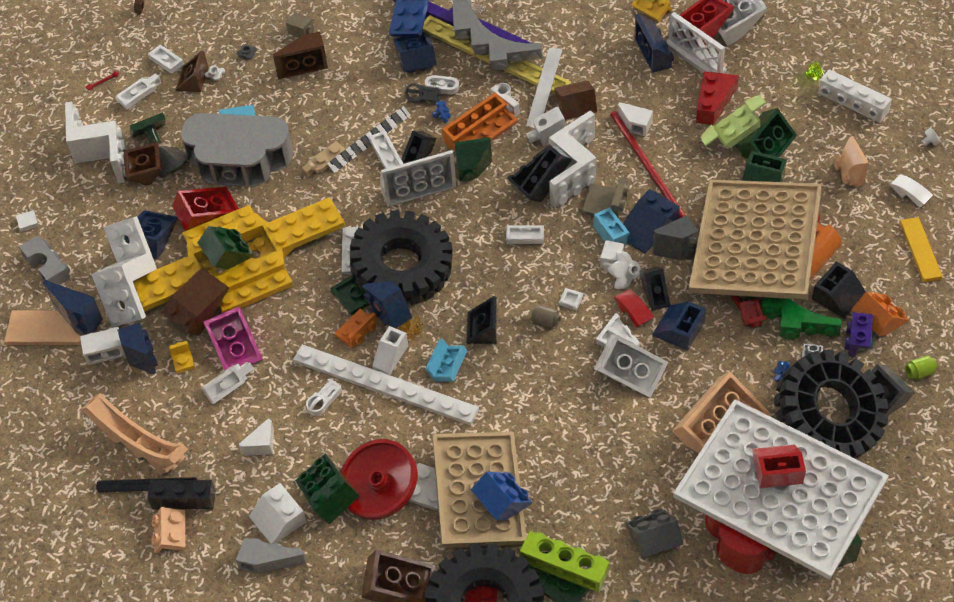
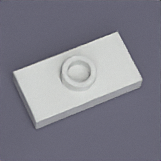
(525, 234)

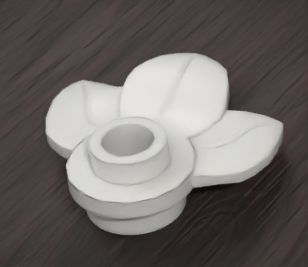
(622, 270)

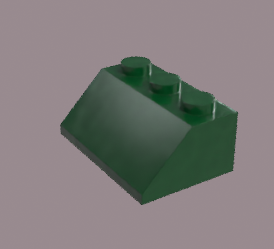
(771, 137)

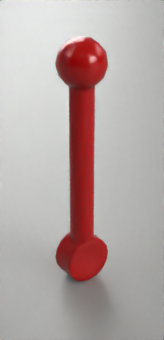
(114, 74)

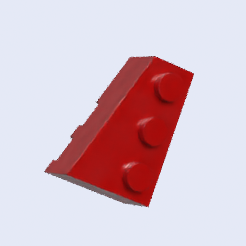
(714, 95)

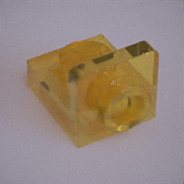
(412, 327)

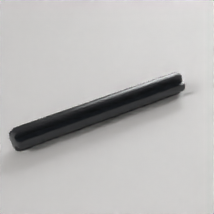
(130, 484)

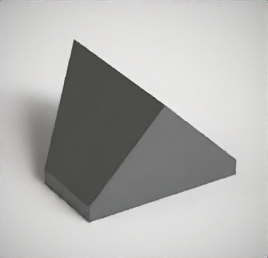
(170, 159)

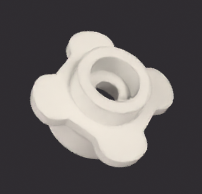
(214, 73)

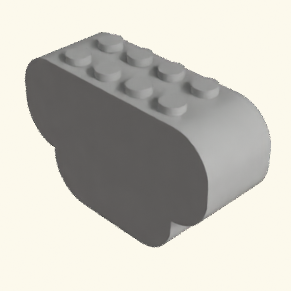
(237, 147)

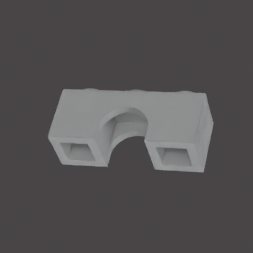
(37, 252)

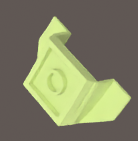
(736, 125)

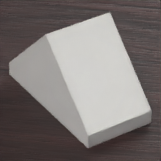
(259, 441)

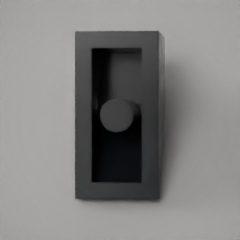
(418, 146)
(655, 287)

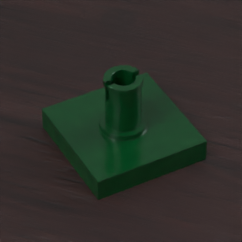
(148, 127)

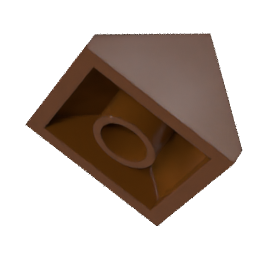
(193, 74)
(576, 99)
(142, 163)

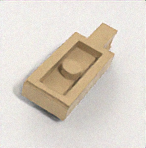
(319, 162)

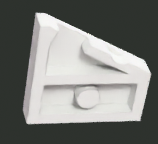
(616, 327)

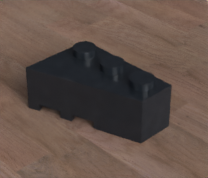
(535, 176)

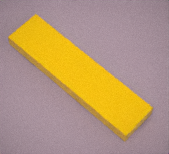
(921, 249)

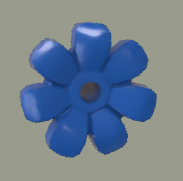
(441, 111)
(782, 367)

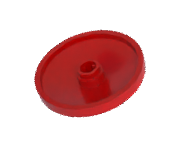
(382, 476)

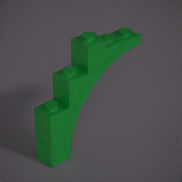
(798, 319)

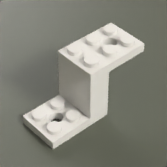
(95, 141)
(582, 169)
(116, 280)

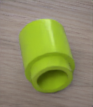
(921, 367)

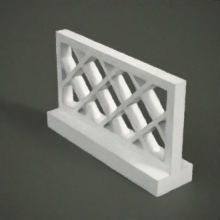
(694, 55)

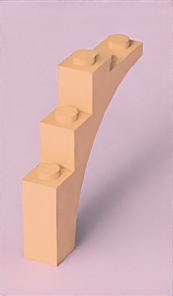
(119, 428)

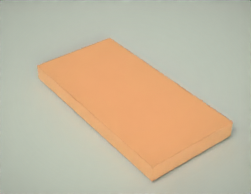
(40, 329)

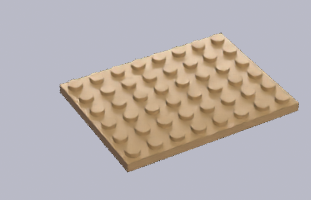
(757, 239)

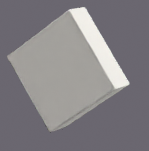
(27, 221)
(571, 299)

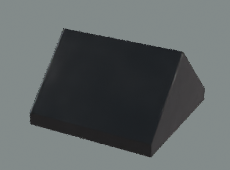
(483, 323)

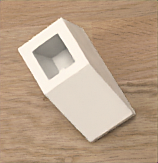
(635, 118)
(390, 350)

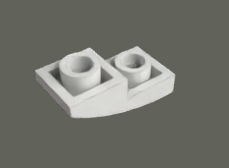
(906, 186)

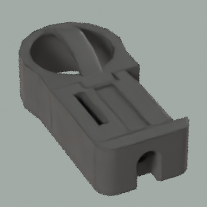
(425, 92)

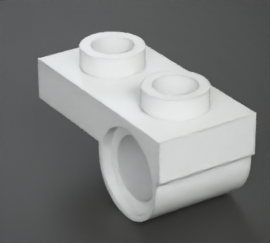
(504, 92)

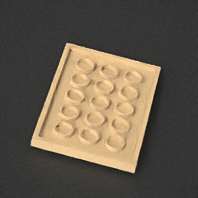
(459, 465)

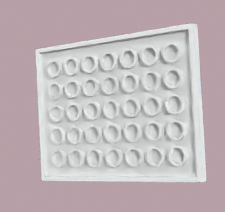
(801, 521)

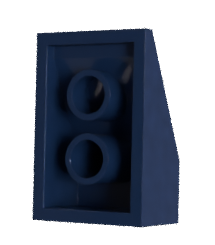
(415, 53)
(648, 215)
(156, 229)
(75, 307)

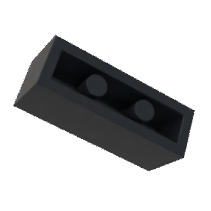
(181, 494)

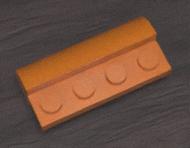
(484, 120)
(826, 244)

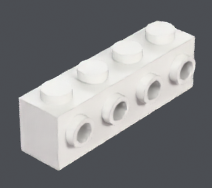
(854, 96)

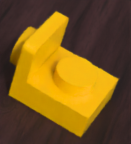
(182, 357)

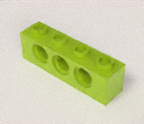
(568, 570)

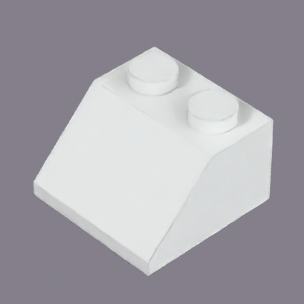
(277, 514)

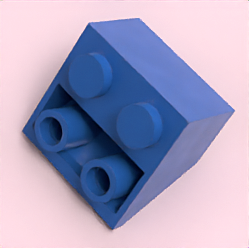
(501, 494)

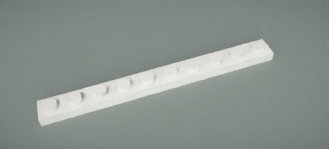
(386, 385)

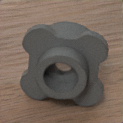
(246, 51)

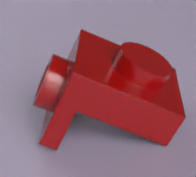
(751, 313)

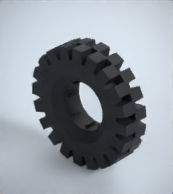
(417, 235)
(800, 409)
(484, 568)

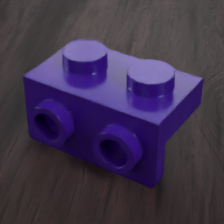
(860, 333)

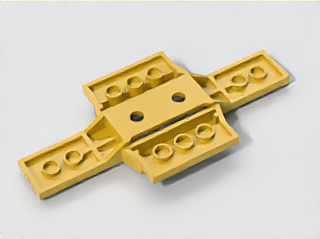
(254, 277)

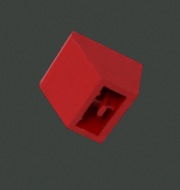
(779, 466)

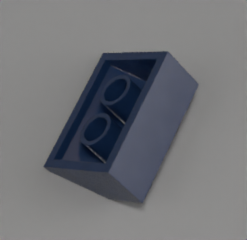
(652, 44)

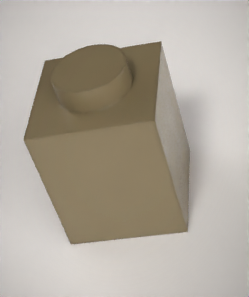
(299, 25)

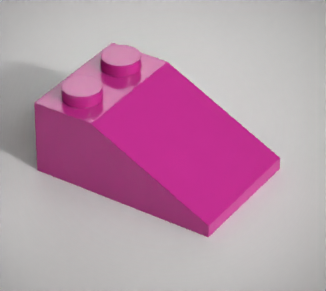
(233, 339)

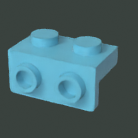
(445, 361)

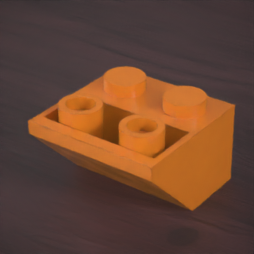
(885, 315)

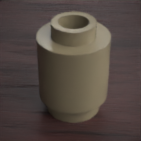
(545, 316)

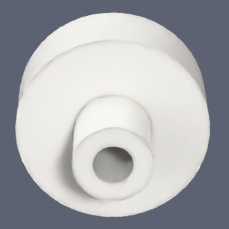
(931, 137)

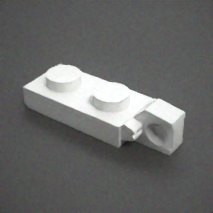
(138, 91)
(226, 382)

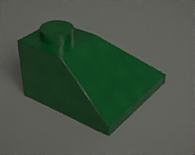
(472, 157)

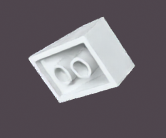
(631, 365)

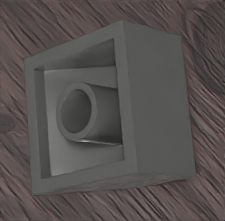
(676, 239)
(894, 388)

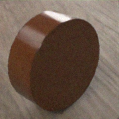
(138, 6)

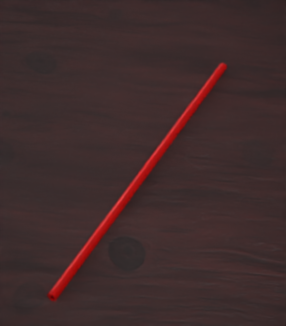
(737, 299)

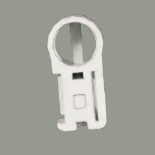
(327, 395)

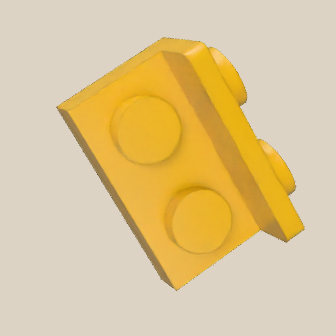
(653, 8)

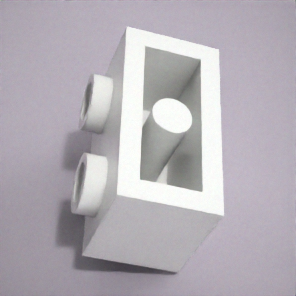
(102, 346)

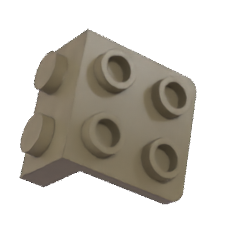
(605, 197)

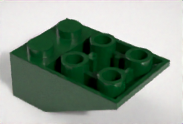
(327, 488)

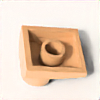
(852, 164)

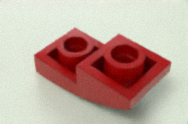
(634, 306)

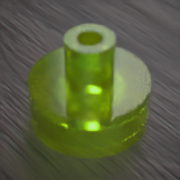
(814, 70)

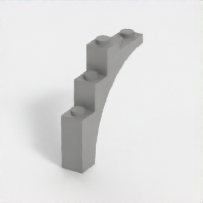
(484, 41)

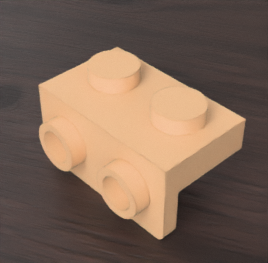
(168, 529)

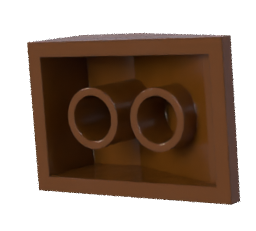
(301, 56)
(195, 302)
(395, 578)

